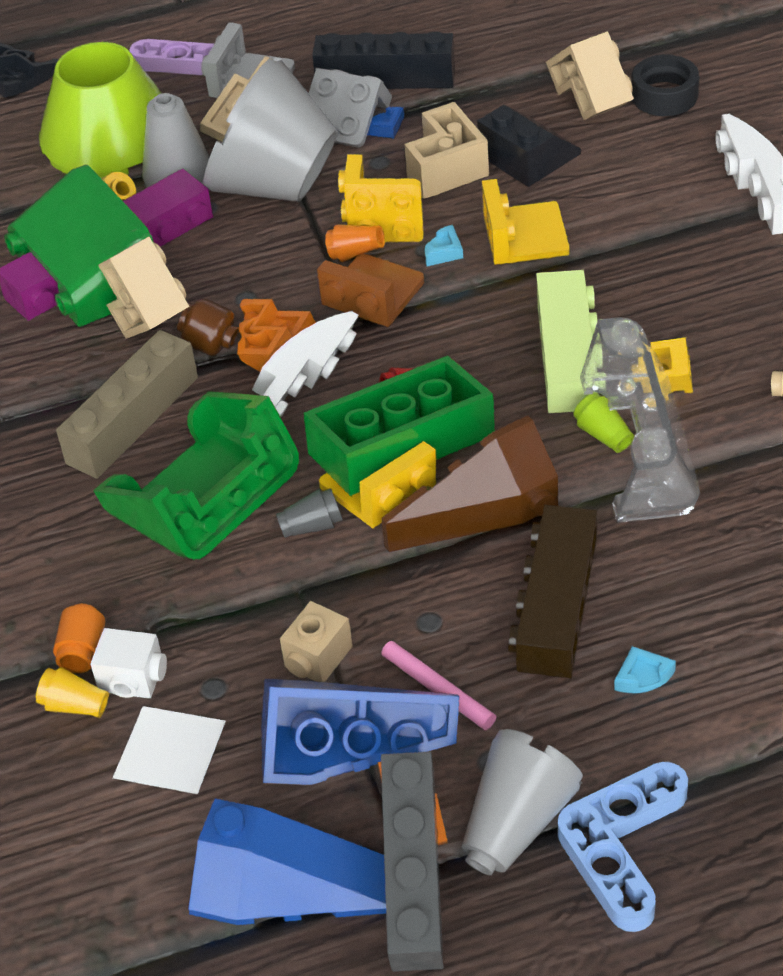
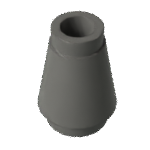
(310, 514)

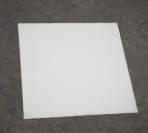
(169, 750)

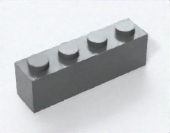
(411, 862)

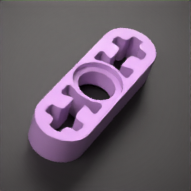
(159, 55)

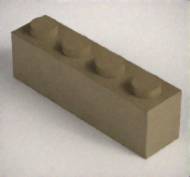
(127, 404)

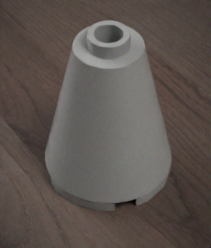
(171, 141)
(516, 800)

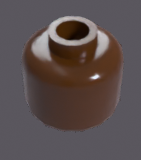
(208, 327)

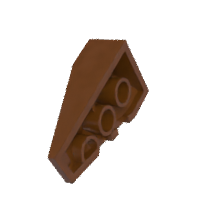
(488, 492)

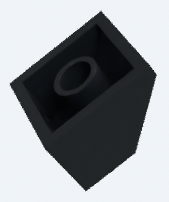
(524, 145)

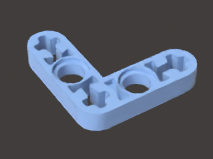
(608, 827)

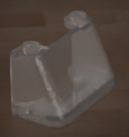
(632, 377)

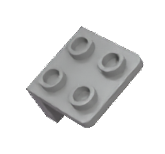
(230, 57)
(349, 102)

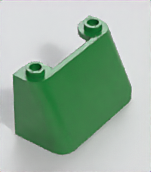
(71, 234)
(216, 484)

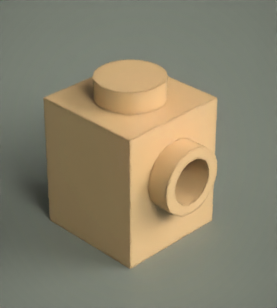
(316, 642)

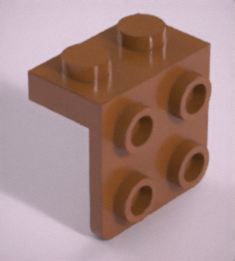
(368, 287)

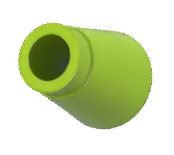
(604, 425)

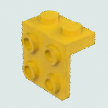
(382, 202)
(388, 485)

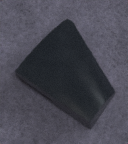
(21, 72)

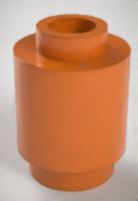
(78, 637)

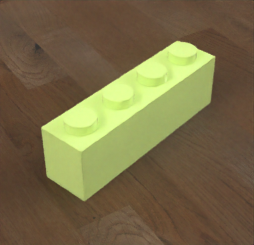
(564, 335)

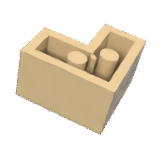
(592, 74)
(448, 153)
(142, 288)

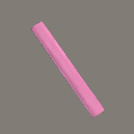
(436, 683)

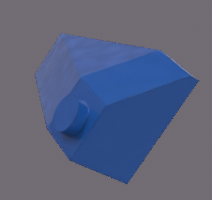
(275, 867)

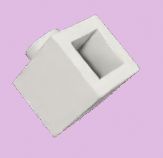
(128, 663)

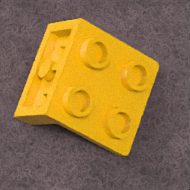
(522, 230)

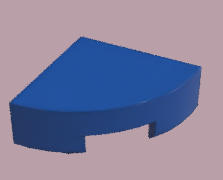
(387, 123)

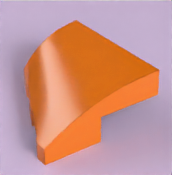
(267, 330)

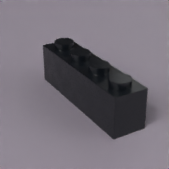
(395, 58)

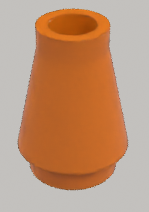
(352, 240)

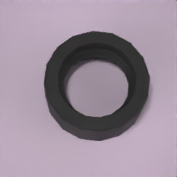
(665, 100)

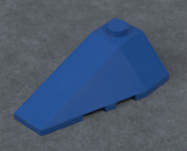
(341, 728)

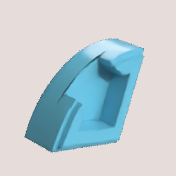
(443, 247)
(643, 672)

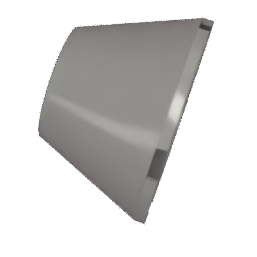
(273, 139)

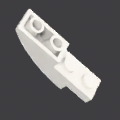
(754, 166)
(305, 359)

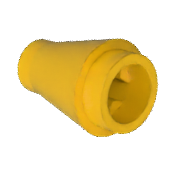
(68, 693)

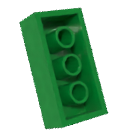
(385, 420)

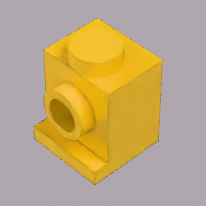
(676, 362)

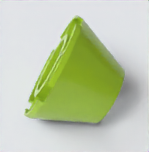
(97, 110)

